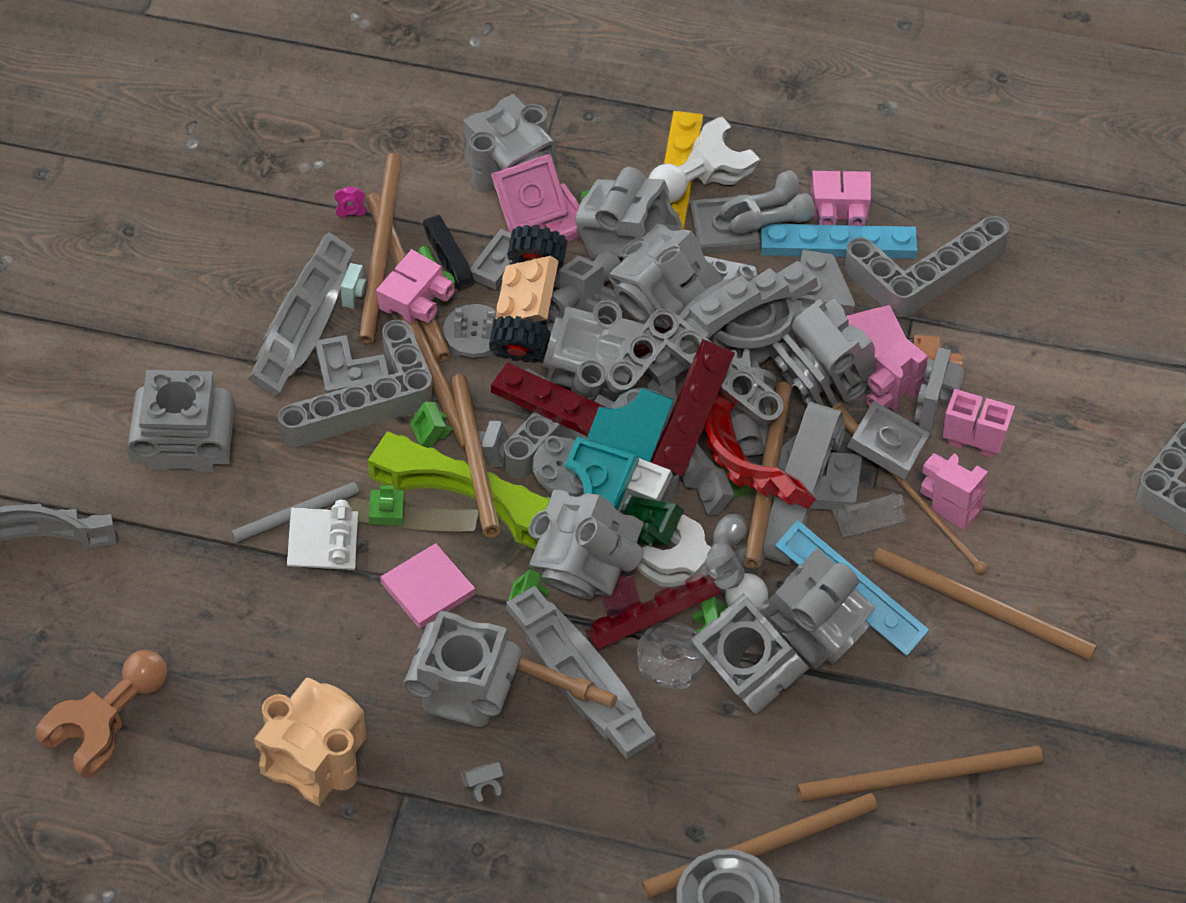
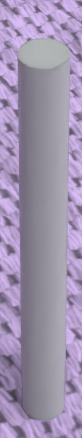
(284, 516)

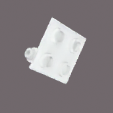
(323, 537)

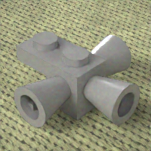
(582, 284)

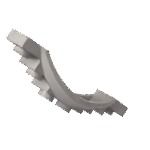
(727, 301)
(302, 316)
(701, 472)
(35, 520)
(570, 653)

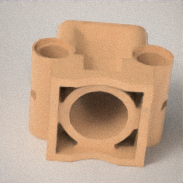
(311, 739)

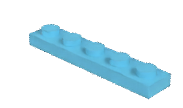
(833, 239)
(887, 619)

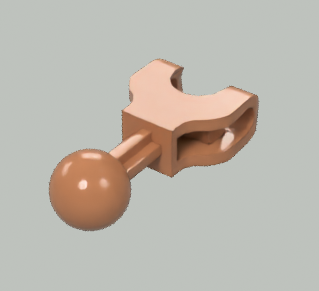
(97, 718)

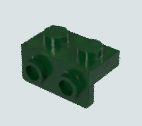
(658, 517)

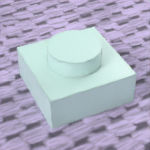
(353, 286)

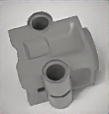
(505, 139)
(623, 211)
(661, 273)
(585, 348)
(584, 544)
(819, 609)
(728, 638)
(463, 669)

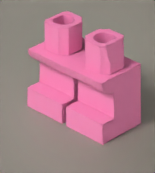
(841, 200)
(413, 288)
(897, 373)
(965, 427)
(953, 489)

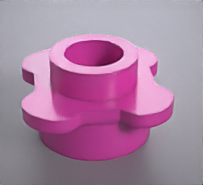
(347, 195)

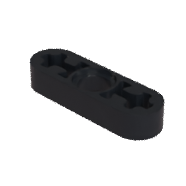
(448, 251)

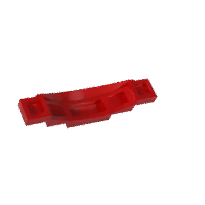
(742, 472)

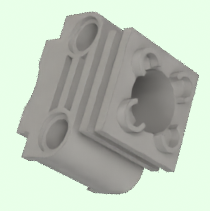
(828, 355)
(181, 421)

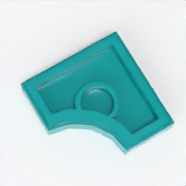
(633, 426)
(602, 469)

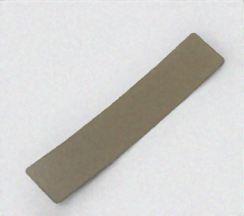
(425, 518)

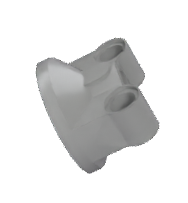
(758, 330)
(727, 878)

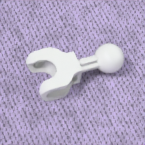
(708, 161)
(688, 558)

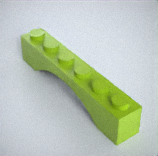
(413, 466)

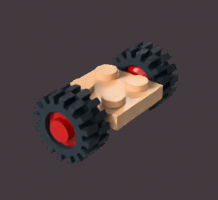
(527, 293)

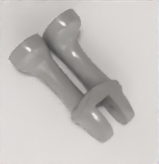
(746, 212)
(725, 560)

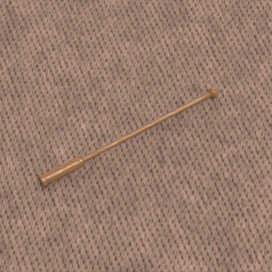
(979, 566)

